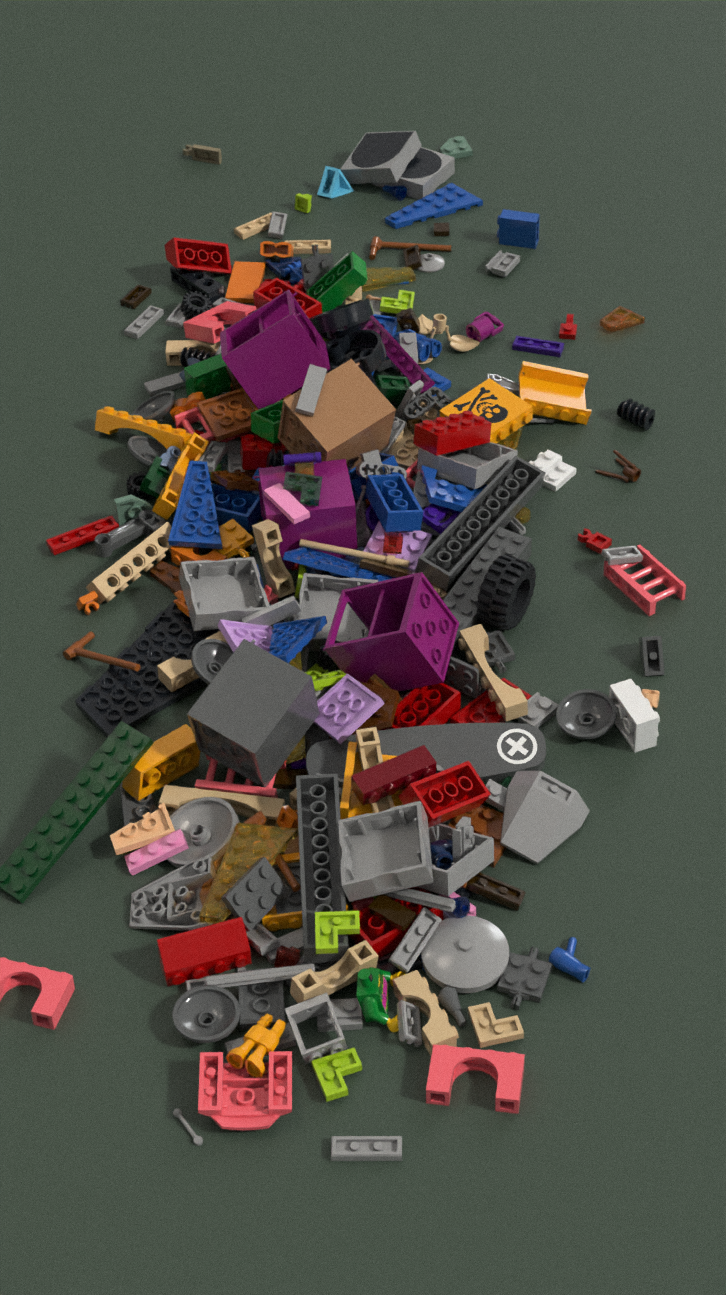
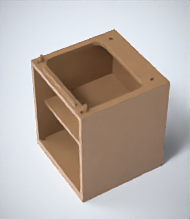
(346, 420)

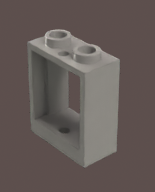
(310, 1009)

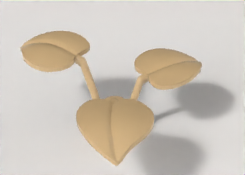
(437, 326)

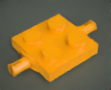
(234, 540)

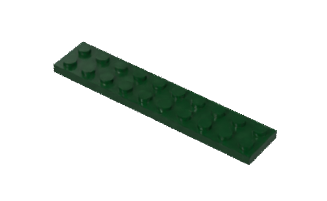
(72, 811)

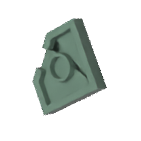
(457, 147)
(129, 508)

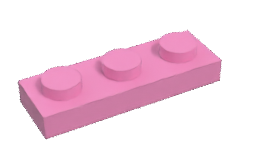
(156, 852)

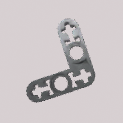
(430, 402)

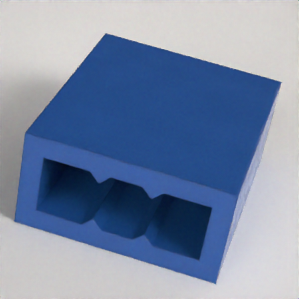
(518, 229)

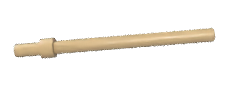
(390, 559)

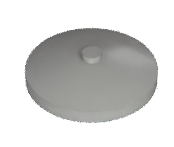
(206, 827)
(466, 954)

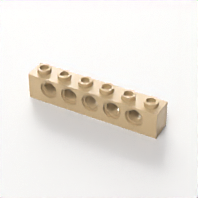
(126, 565)

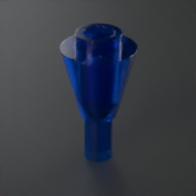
(397, 191)
(462, 907)

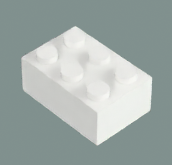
(634, 715)

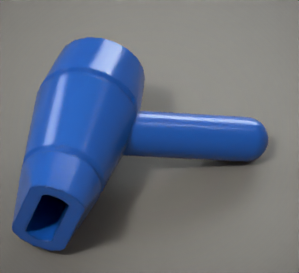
(566, 962)

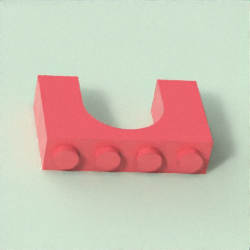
(209, 324)
(54, 986)
(450, 1062)

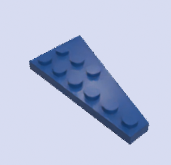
(437, 204)
(196, 515)
(332, 564)
(292, 636)

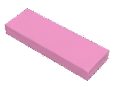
(287, 503)

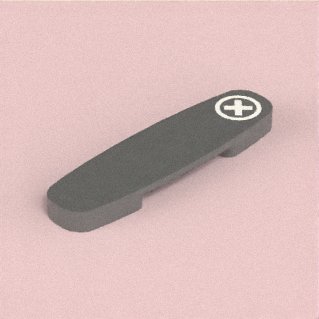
(491, 748)

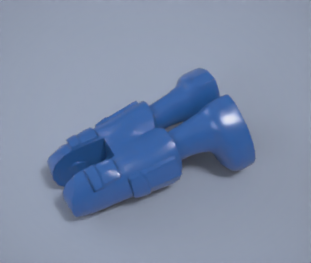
(425, 345)

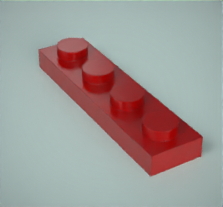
(81, 535)

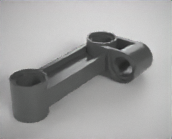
(145, 523)

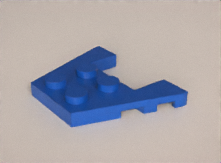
(446, 494)

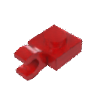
(568, 330)

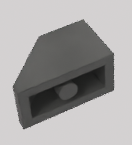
(651, 655)

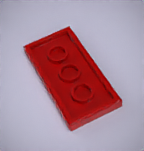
(482, 709)

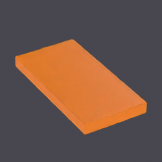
(244, 280)

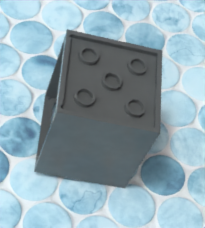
(254, 713)

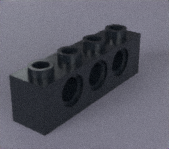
(198, 281)

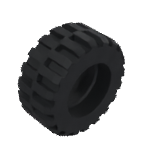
(506, 592)

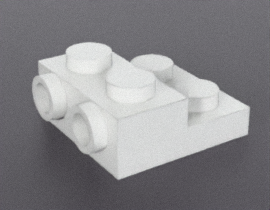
(556, 471)

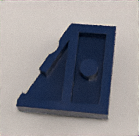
(275, 267)

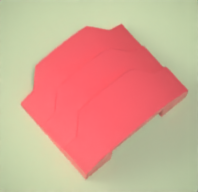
(238, 1099)

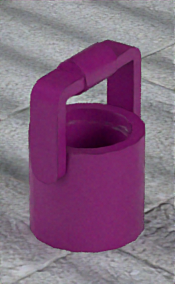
(483, 327)

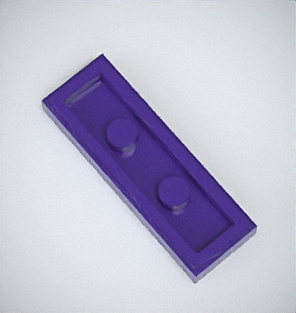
(538, 346)

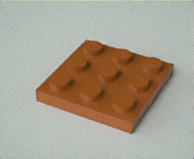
(228, 413)
(487, 823)

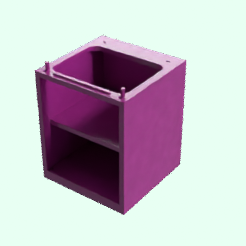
(273, 350)
(328, 523)
(407, 634)

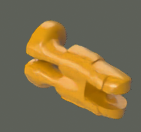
(260, 1039)

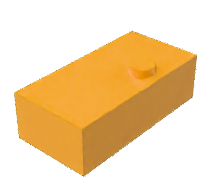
(163, 763)

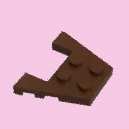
(236, 480)
(384, 715)

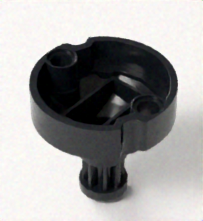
(342, 320)
(361, 347)

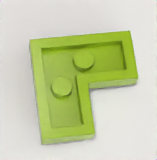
(392, 305)
(326, 679)
(330, 925)
(332, 1068)

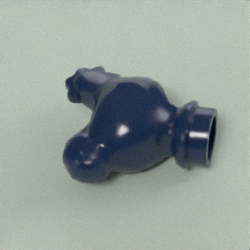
(442, 853)

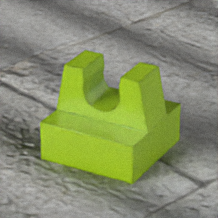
(303, 202)

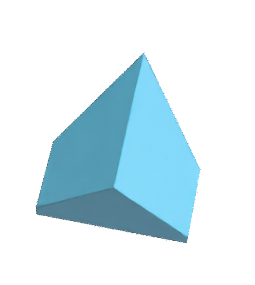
(333, 183)

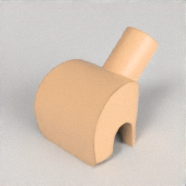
(652, 696)

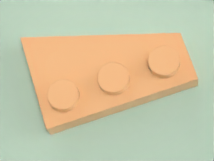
(143, 832)

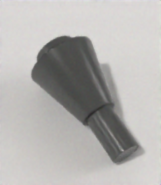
(449, 1000)

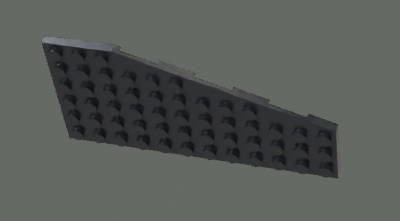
(140, 694)

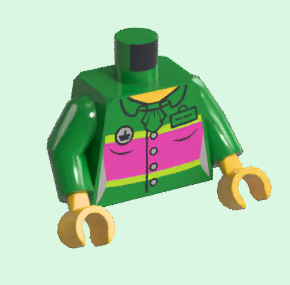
(374, 995)

